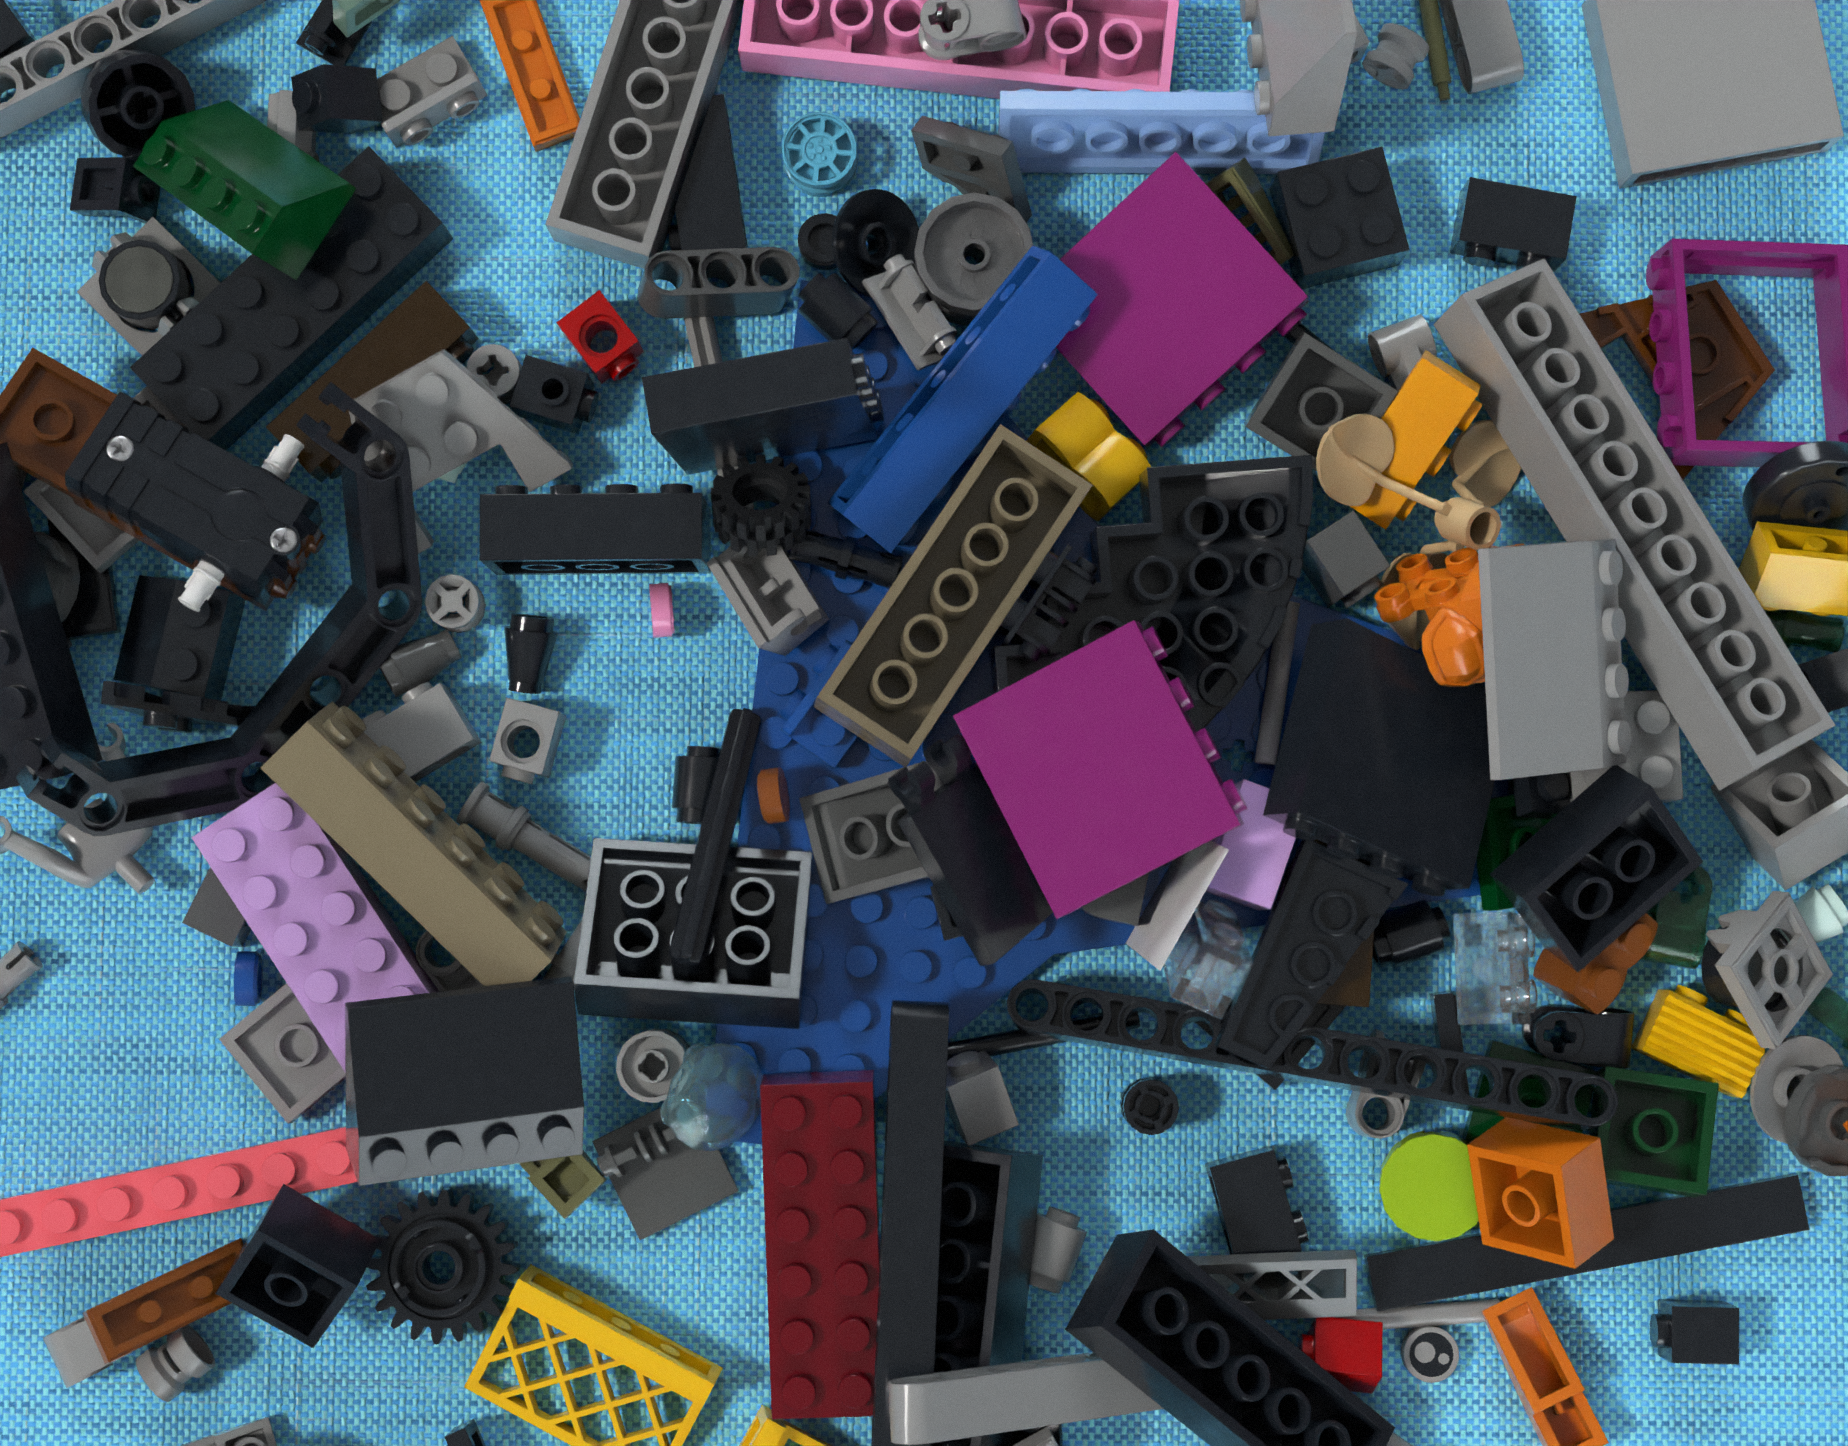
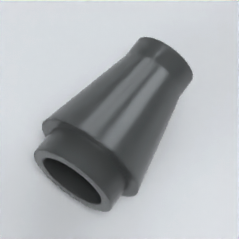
(418, 661)

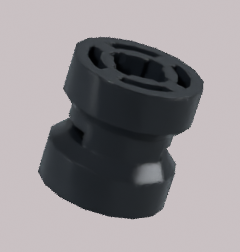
(1143, 1099)

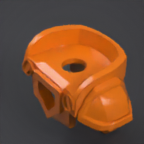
(1452, 603)

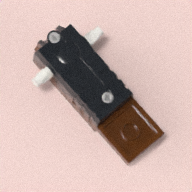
(162, 483)

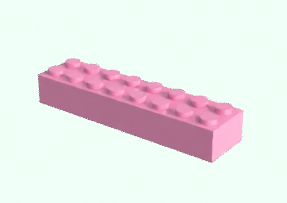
(877, 44)

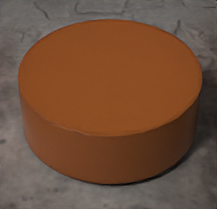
(773, 795)

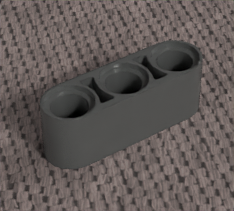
(736, 266)

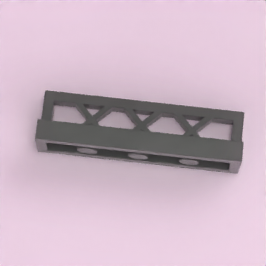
(1289, 1282)

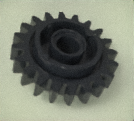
(477, 1257)

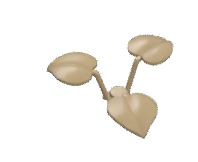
(1362, 447)

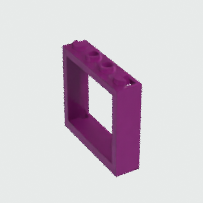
(1670, 331)

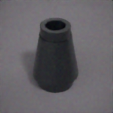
(528, 651)

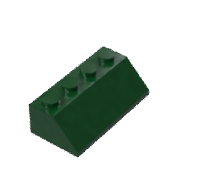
(247, 182)

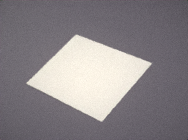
(1175, 902)

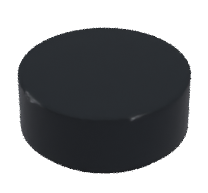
(816, 241)

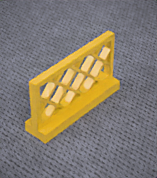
(604, 1332)

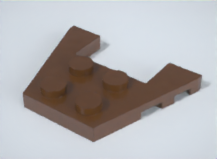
(1724, 355)

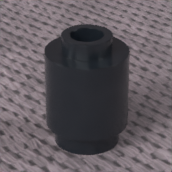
(836, 310)
(693, 782)
(1409, 935)

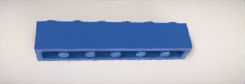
(964, 398)

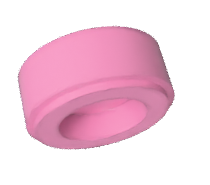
(661, 610)

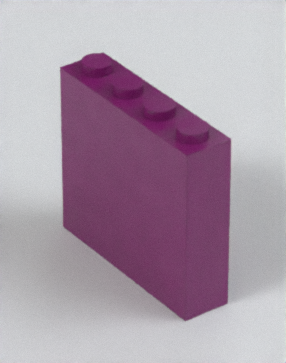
(1175, 302)
(1100, 768)

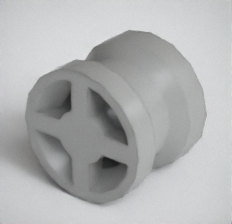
(1395, 56)
(497, 379)
(447, 596)

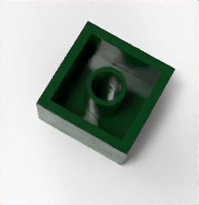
(1658, 1132)

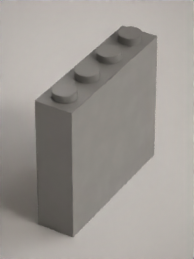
(1710, 84)

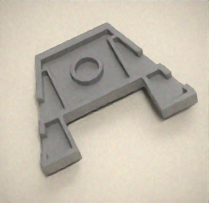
(451, 419)

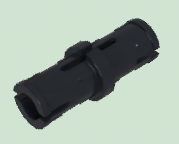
(847, 558)

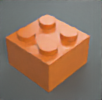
(1541, 1191)

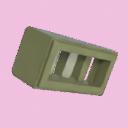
(1252, 195)

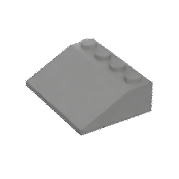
(1301, 61)
(1553, 658)

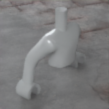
(92, 855)

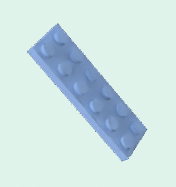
(1143, 129)

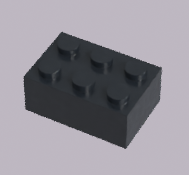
(1597, 867)

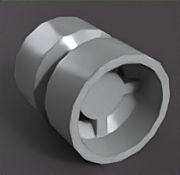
(649, 1063)

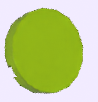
(1429, 1186)

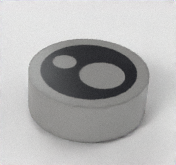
(1429, 1353)

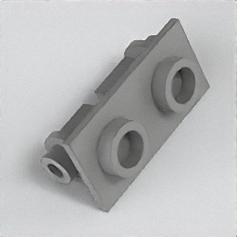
(909, 314)

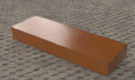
(161, 1304)

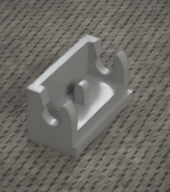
(769, 597)

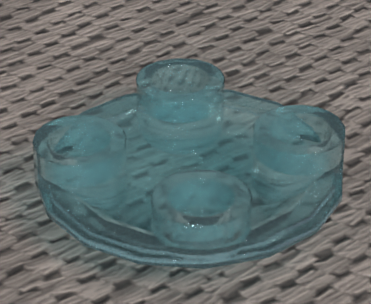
(713, 1096)

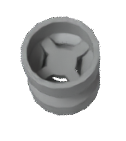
(175, 1363)

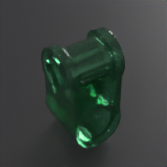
(1682, 923)

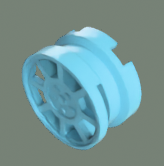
(819, 154)

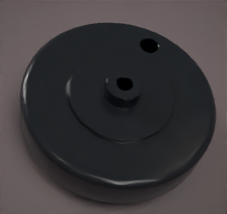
(1801, 487)

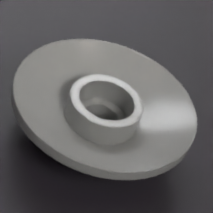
(1779, 1067)

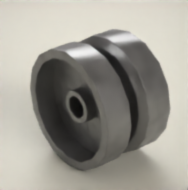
(962, 228)

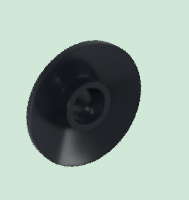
(886, 226)

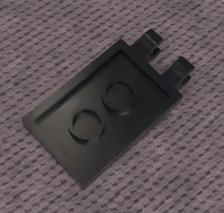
(969, 850)

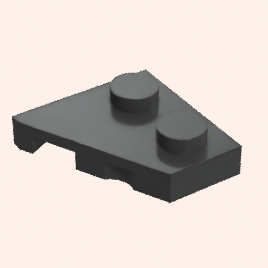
(971, 161)

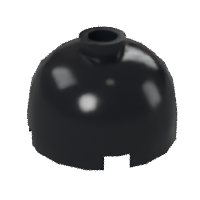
(130, 97)

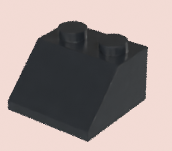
(175, 646)

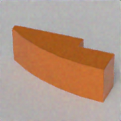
(1542, 1373)

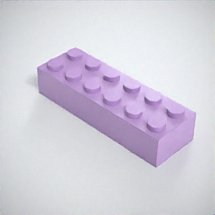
(310, 911)

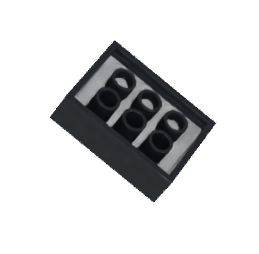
(751, 952)
(462, 1080)

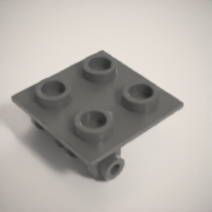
(659, 1174)

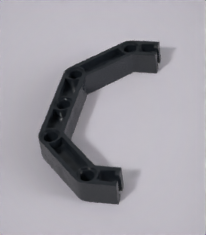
(345, 646)

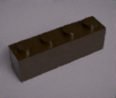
(403, 339)

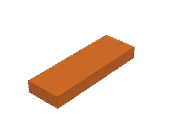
(533, 70)

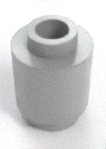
(1055, 1249)

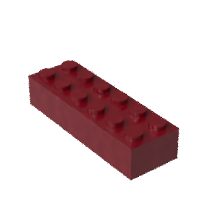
(821, 1241)

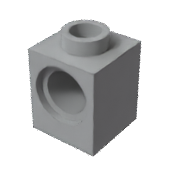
(519, 717)

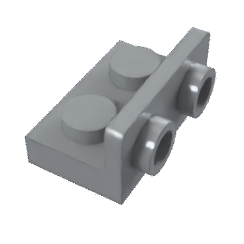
(428, 92)

